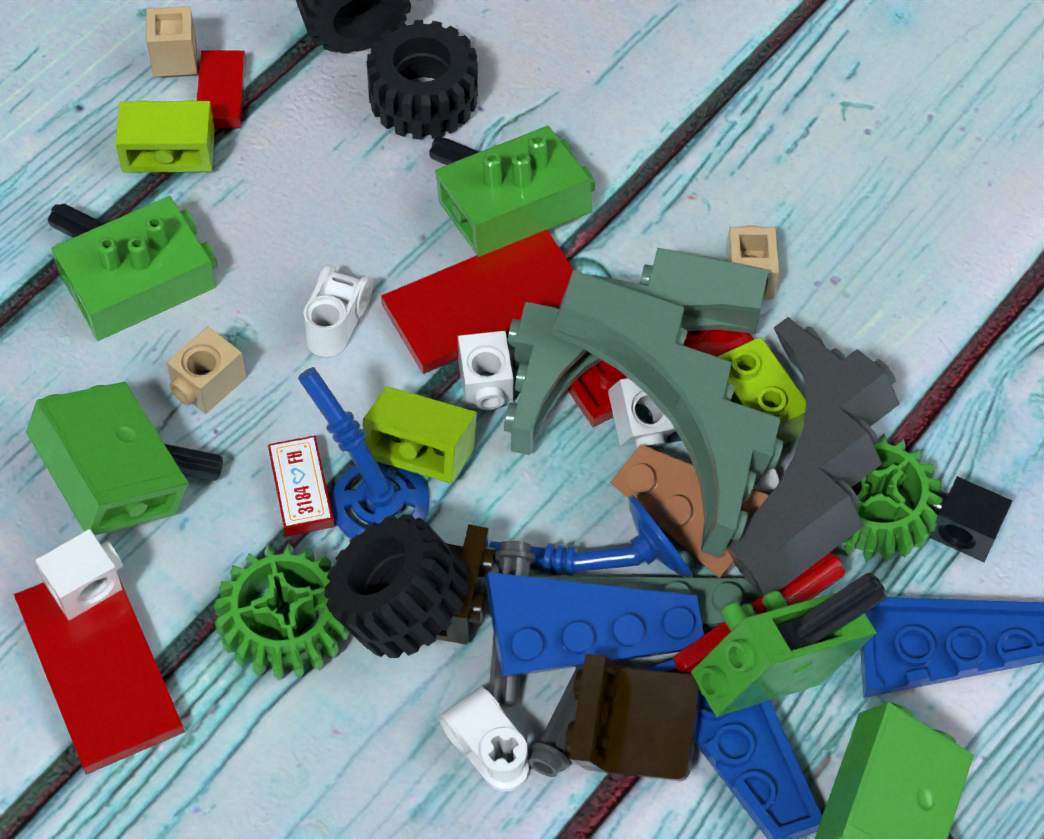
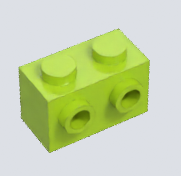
(165, 136)
(766, 387)
(420, 434)

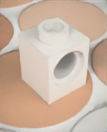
(485, 354)
(629, 428)
(81, 573)

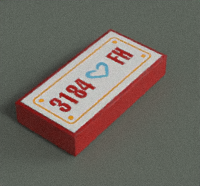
(300, 486)

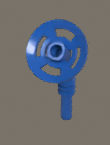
(376, 485)
(646, 547)

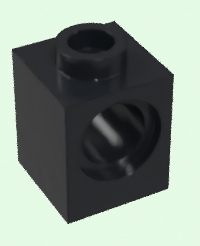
(969, 518)

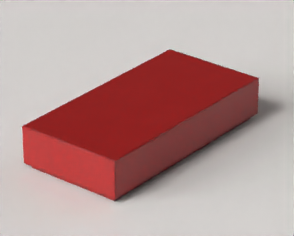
(223, 85)

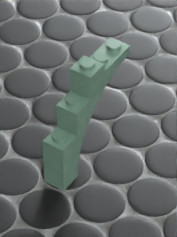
(714, 298)
(645, 343)

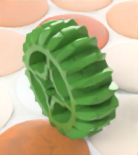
(886, 519)
(239, 621)

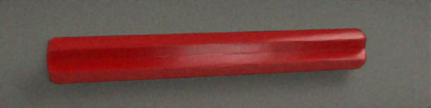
(803, 588)

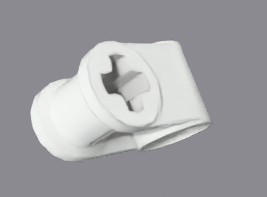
(338, 304)
(483, 734)

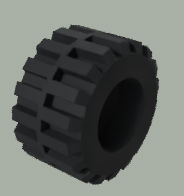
(351, 23)
(416, 53)
(396, 586)

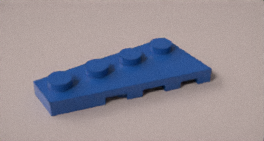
(557, 622)
(947, 640)
(757, 766)

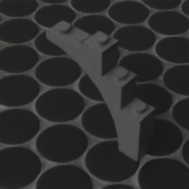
(814, 499)

